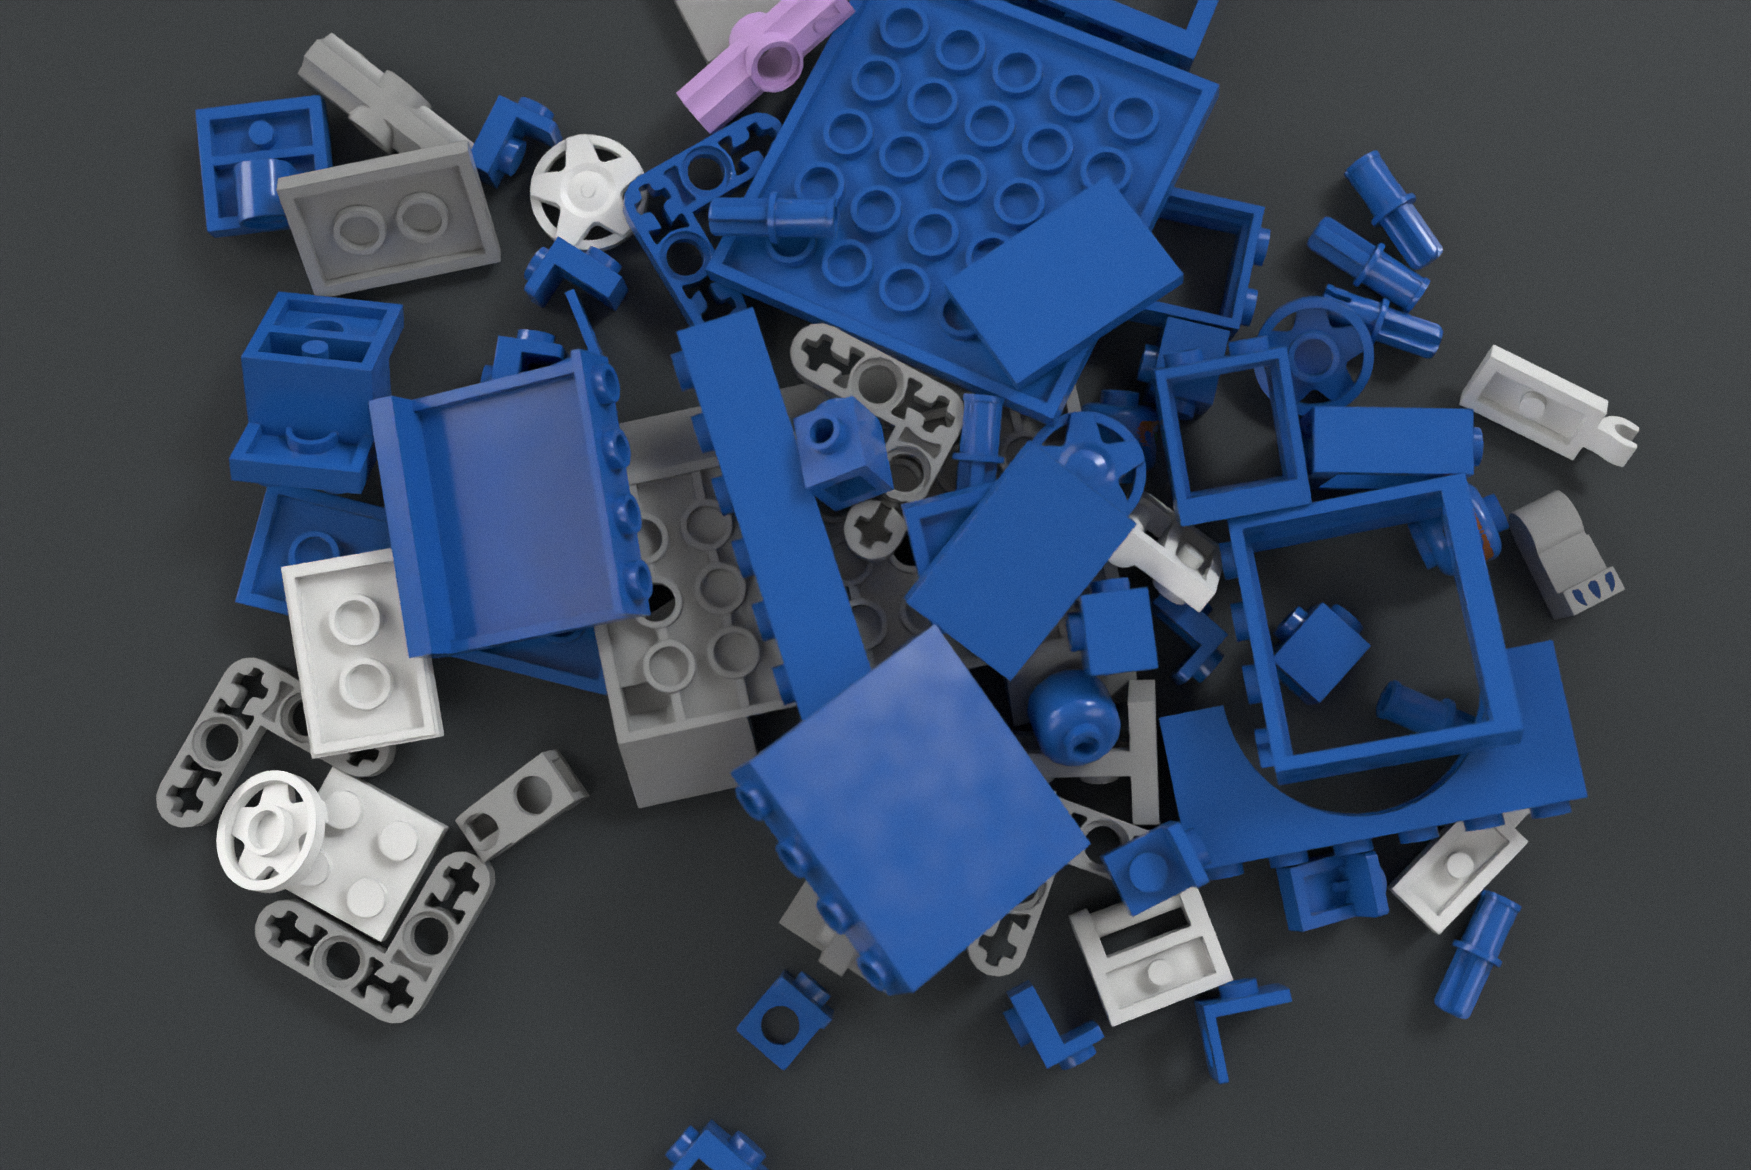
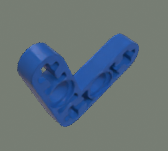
(686, 201)

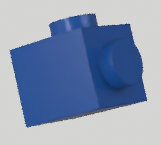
(1178, 335)
(843, 453)
(1112, 629)
(1317, 649)

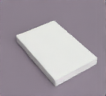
(355, 657)

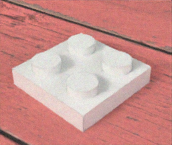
(368, 855)

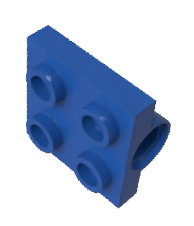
(246, 153)

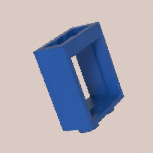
(1248, 250)
(1387, 446)
(1247, 497)

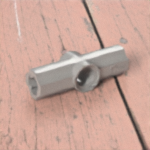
(376, 101)

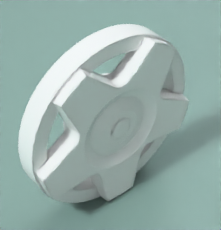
(586, 191)
(274, 833)

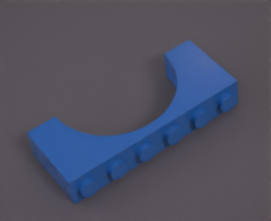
(1251, 820)

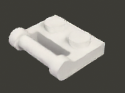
(1183, 560)
(1154, 970)

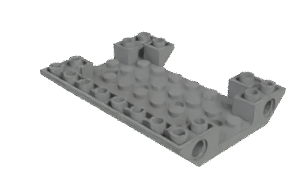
(694, 680)

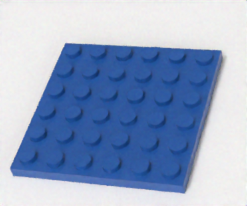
(940, 145)

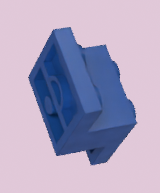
(310, 392)

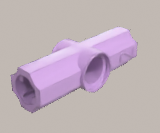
(745, 73)

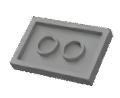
(390, 219)

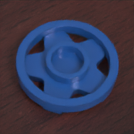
(1320, 351)
(1096, 462)

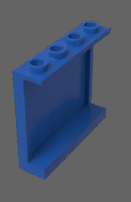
(511, 508)
(910, 813)

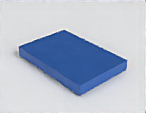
(1063, 283)
(1019, 560)

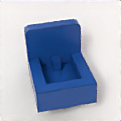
(589, 271)
(518, 354)
(1197, 632)
(1332, 890)
(1032, 1024)
(715, 1149)

